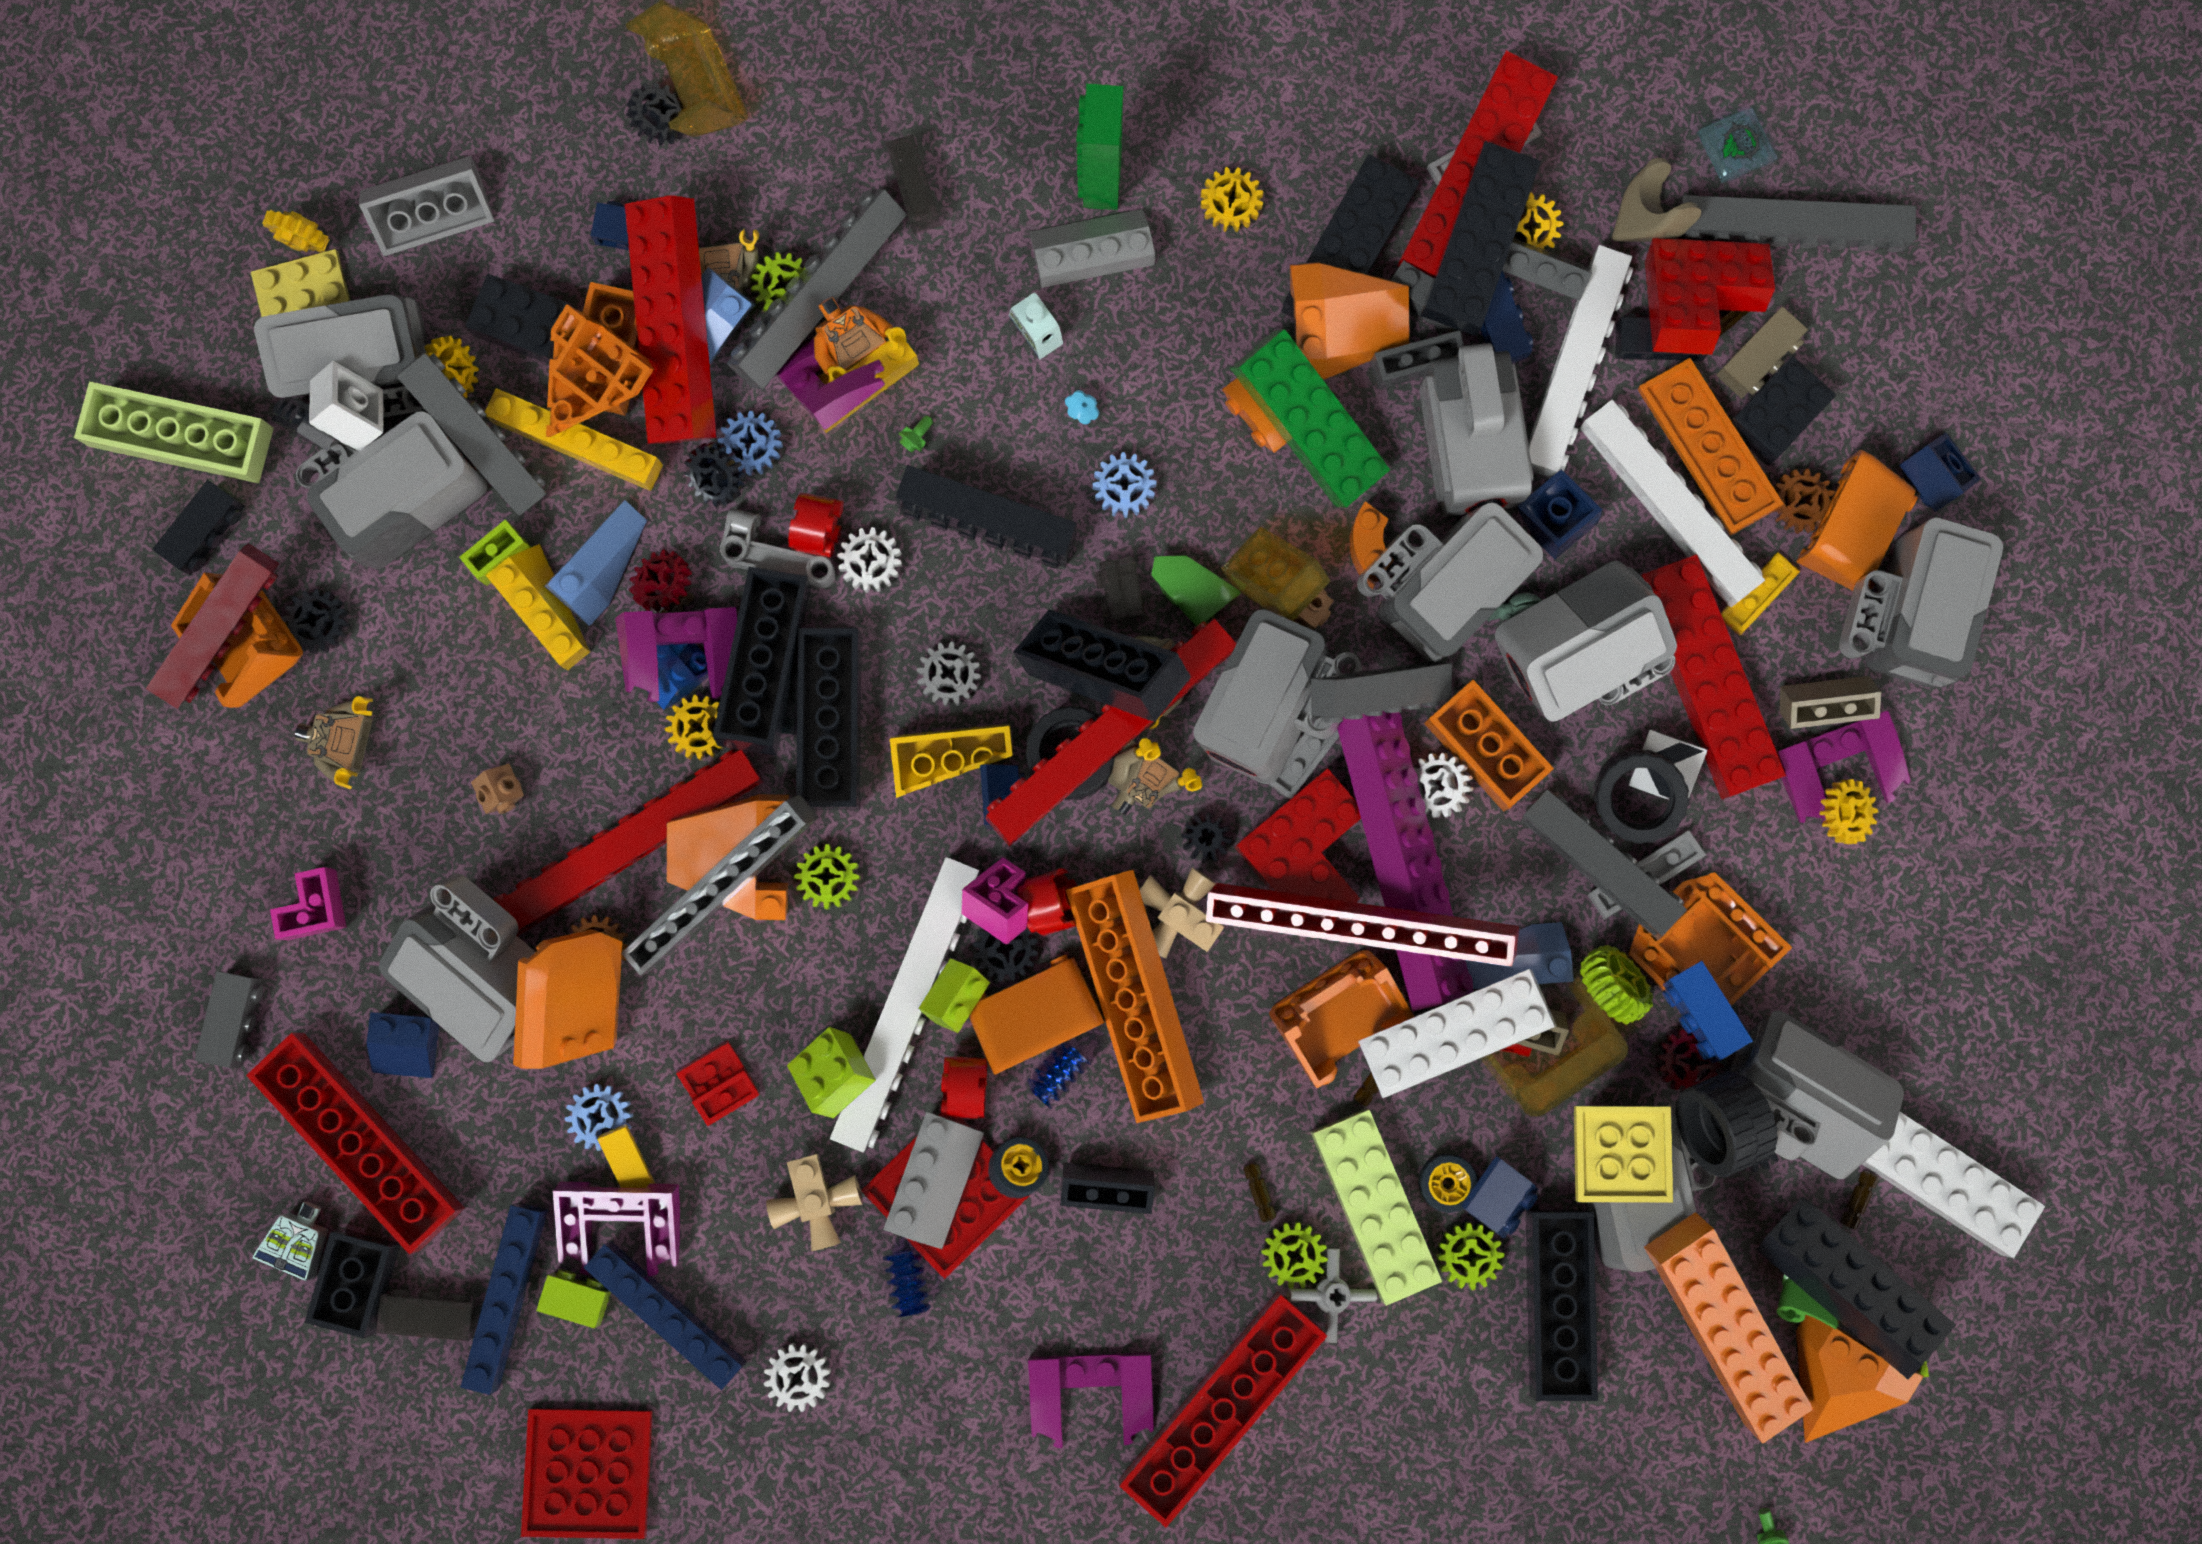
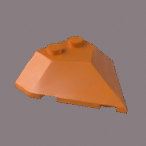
(589, 370)
(1845, 1379)

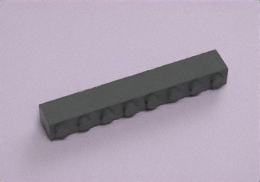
(1803, 223)
(824, 276)
(720, 884)

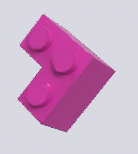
(994, 901)
(318, 909)

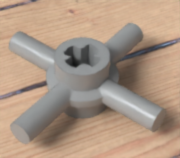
(1331, 1305)

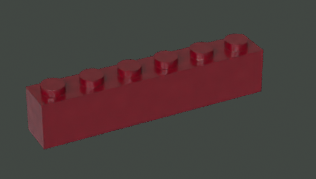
(213, 625)

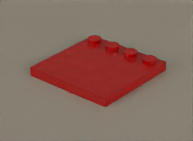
(976, 1216)
(587, 1473)

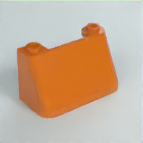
(1859, 521)
(256, 654)
(1337, 1011)
(1035, 1015)

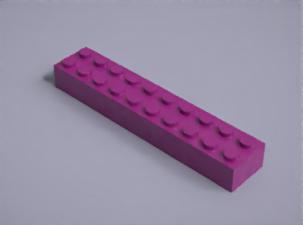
(1402, 847)

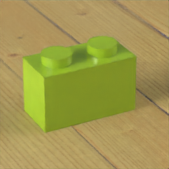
(493, 550)
(954, 995)
(574, 1299)

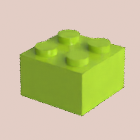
(831, 1072)

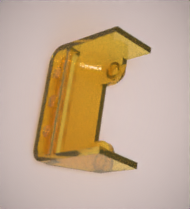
(694, 66)
(1598, 1052)

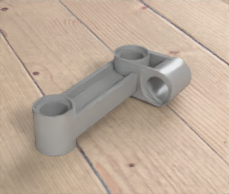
(741, 532)

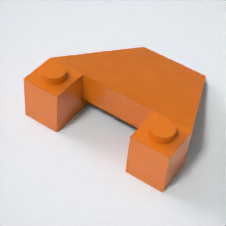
(706, 837)

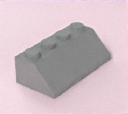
(426, 206)
(1092, 248)
(933, 1181)

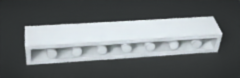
(1576, 361)
(1671, 502)

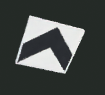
(1683, 755)

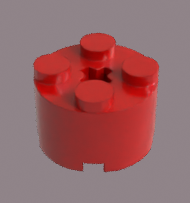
(815, 524)
(1048, 902)
(964, 1087)

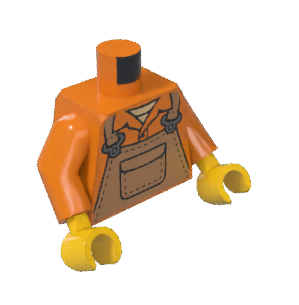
(849, 336)

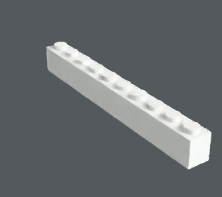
(901, 1015)

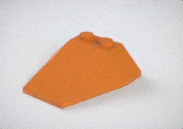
(1346, 316)

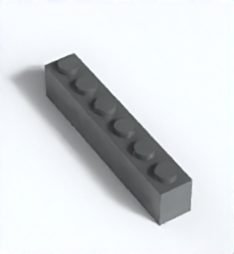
(471, 433)
(1379, 690)
(1603, 864)

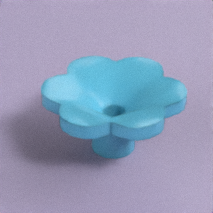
(1082, 407)

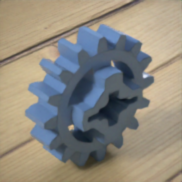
(762, 444)

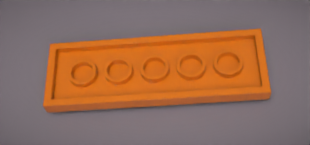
(1710, 446)

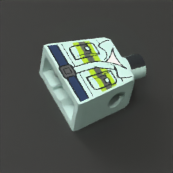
(1035, 324)
(294, 1243)

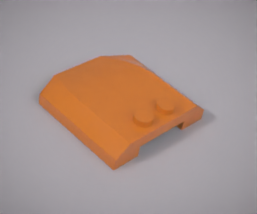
(1715, 930)
(567, 999)

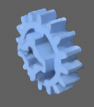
(1113, 484)
(604, 1105)

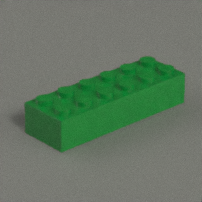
(1100, 146)
(1310, 418)

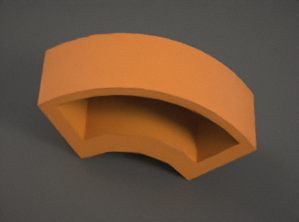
(1242, 403)
(1367, 540)

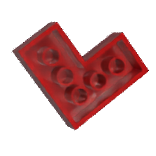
(1697, 279)
(1290, 842)

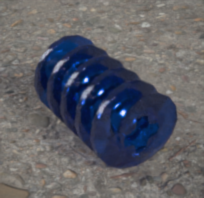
(1057, 1074)
(907, 1282)

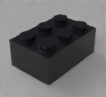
(515, 318)
(1781, 410)
(351, 1281)

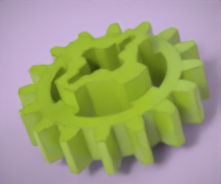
(775, 273)
(827, 891)
(1301, 1241)
(1471, 1270)

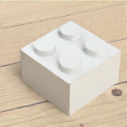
(346, 406)

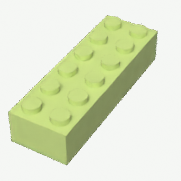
(174, 432)
(1376, 1206)

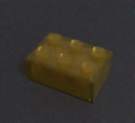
(1276, 574)

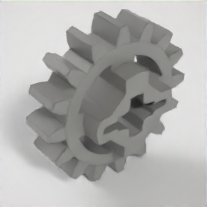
(959, 664)

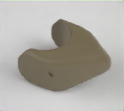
(1640, 210)

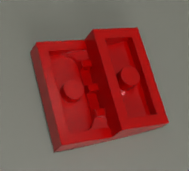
(717, 1083)

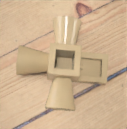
(1181, 912)
(814, 1201)

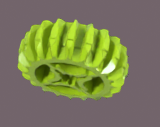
(1616, 984)

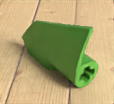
(1192, 587)
(1796, 1304)

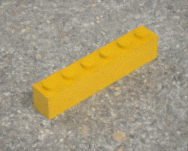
(575, 441)

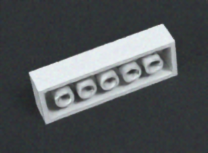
(1457, 1033)
(1956, 1187)

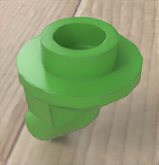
(912, 438)
(1770, 1534)

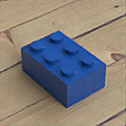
(1706, 1013)

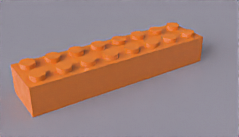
(1135, 997)
(1728, 1327)

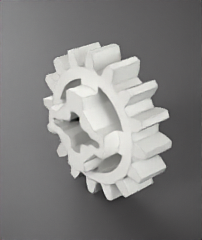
(882, 561)
(1447, 776)
(786, 1369)

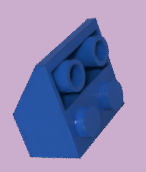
(679, 671)

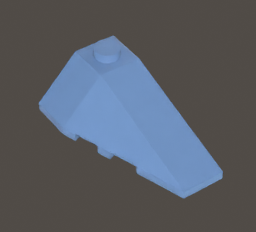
(724, 310)
(595, 569)
(1539, 948)

